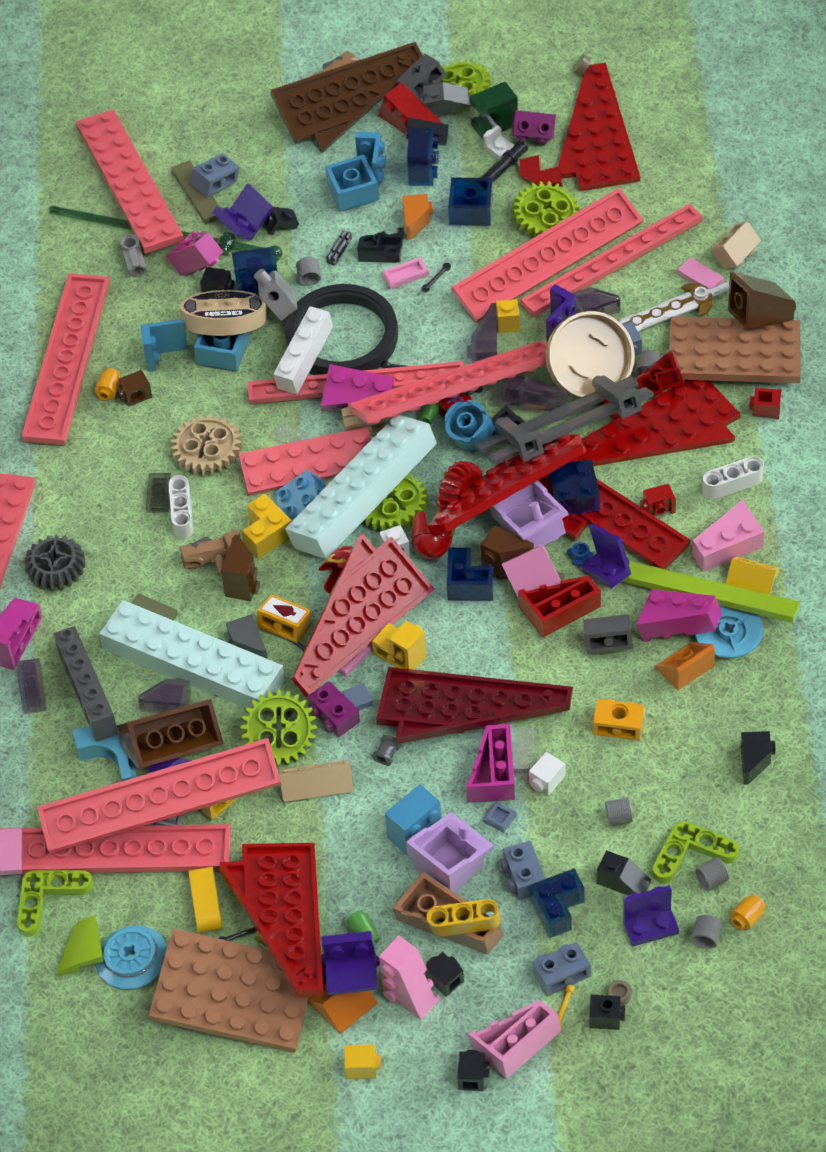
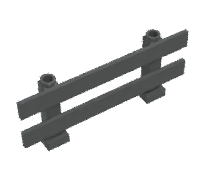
(529, 443)

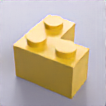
(266, 528)
(401, 645)

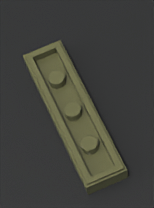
(202, 204)

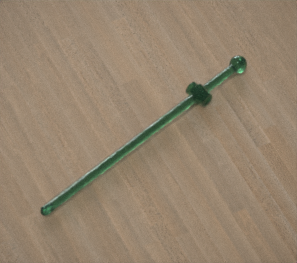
(225, 242)

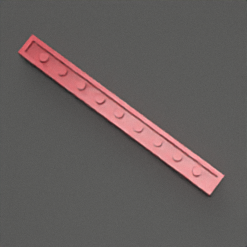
(615, 257)
(313, 387)

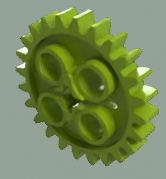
(467, 75)
(543, 207)
(399, 505)
(300, 727)

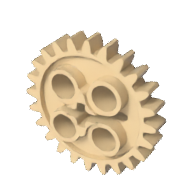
(218, 452)

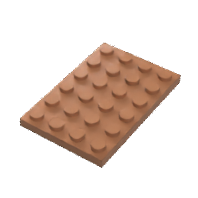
(729, 352)
(227, 992)

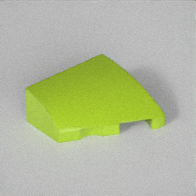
(82, 947)

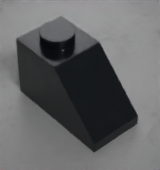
(755, 753)
(621, 874)

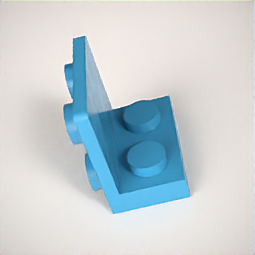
(372, 148)
(162, 338)
(298, 493)

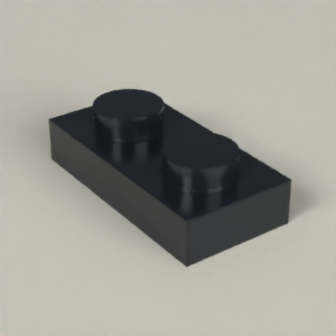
(440, 129)

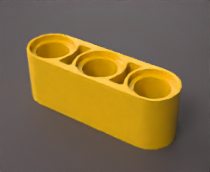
(205, 900)
(475, 922)

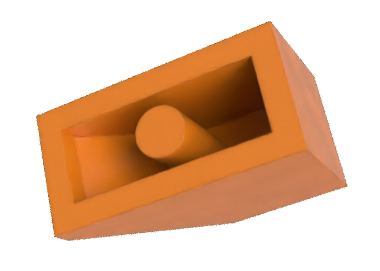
(416, 213)

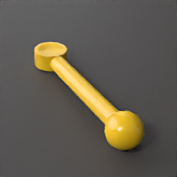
(569, 990)

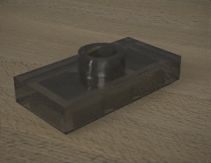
(158, 493)

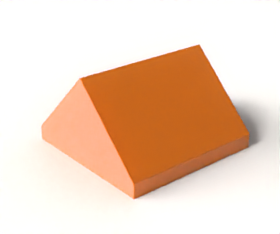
(687, 663)
(343, 1009)

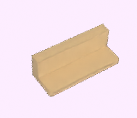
(316, 780)

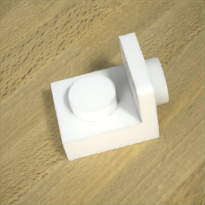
(495, 143)

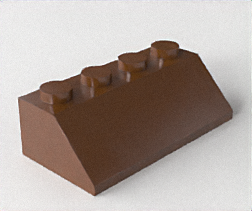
(171, 734)

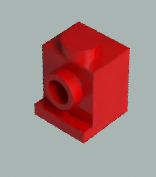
(766, 402)
(659, 500)

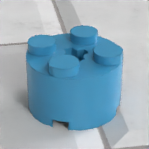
(468, 424)

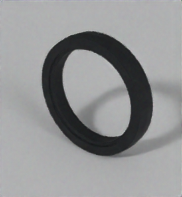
(355, 295)

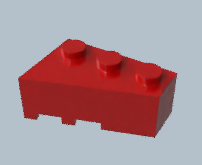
(400, 105)
(559, 604)

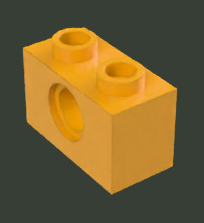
(626, 728)

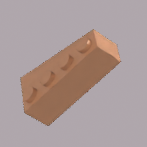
(429, 893)

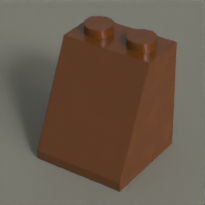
(758, 301)

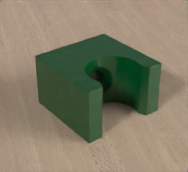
(494, 107)

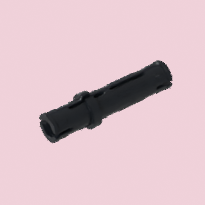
(509, 159)

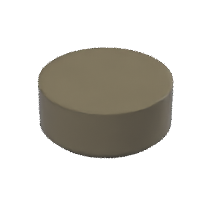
(581, 64)
(622, 989)

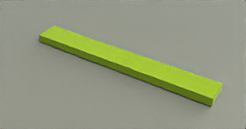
(726, 595)

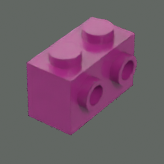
(533, 125)
(333, 709)

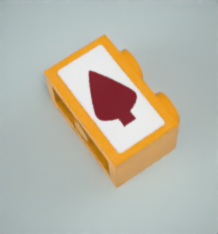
(284, 618)

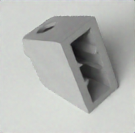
(276, 293)

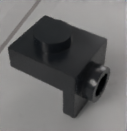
(281, 218)

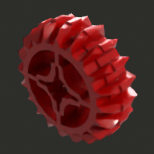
(455, 481)

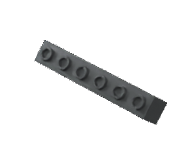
(85, 684)

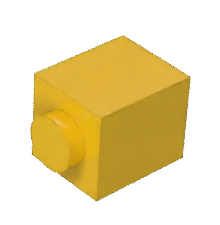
(508, 316)
(361, 1061)

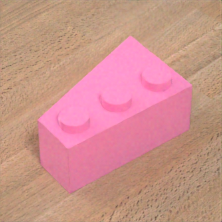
(730, 536)
(405, 978)
(517, 1038)

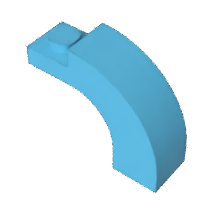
(107, 748)

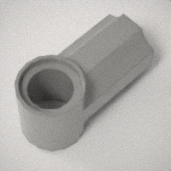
(132, 254)

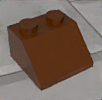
(501, 546)
(239, 572)

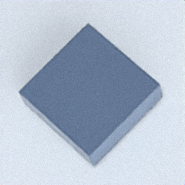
(359, 696)
(499, 817)

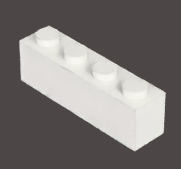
(303, 350)

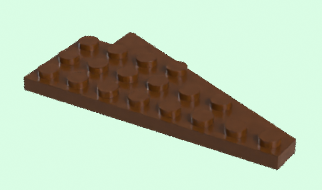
(338, 98)

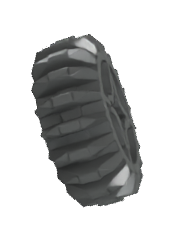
(54, 562)

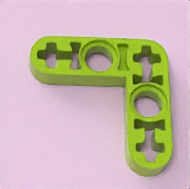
(685, 842)
(44, 886)

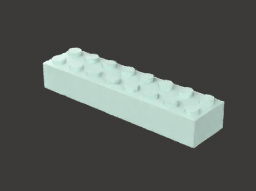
(361, 486)
(190, 655)

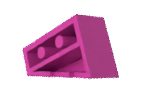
(195, 253)
(350, 385)
(677, 613)
(16, 630)
(493, 771)

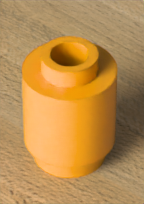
(107, 384)
(747, 912)

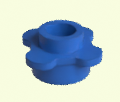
(577, 548)

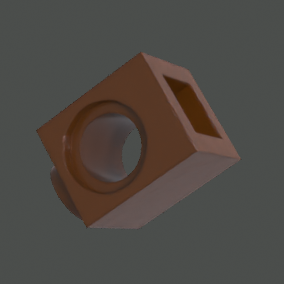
(134, 388)

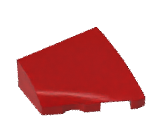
(662, 375)

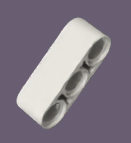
(732, 477)
(181, 507)

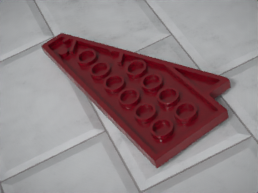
(447, 703)

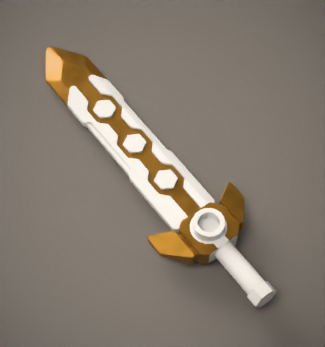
(696, 297)

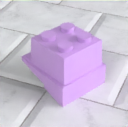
(531, 515)
(448, 851)

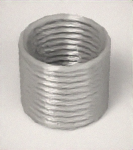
(307, 268)
(645, 360)
(619, 811)
(712, 874)
(706, 931)

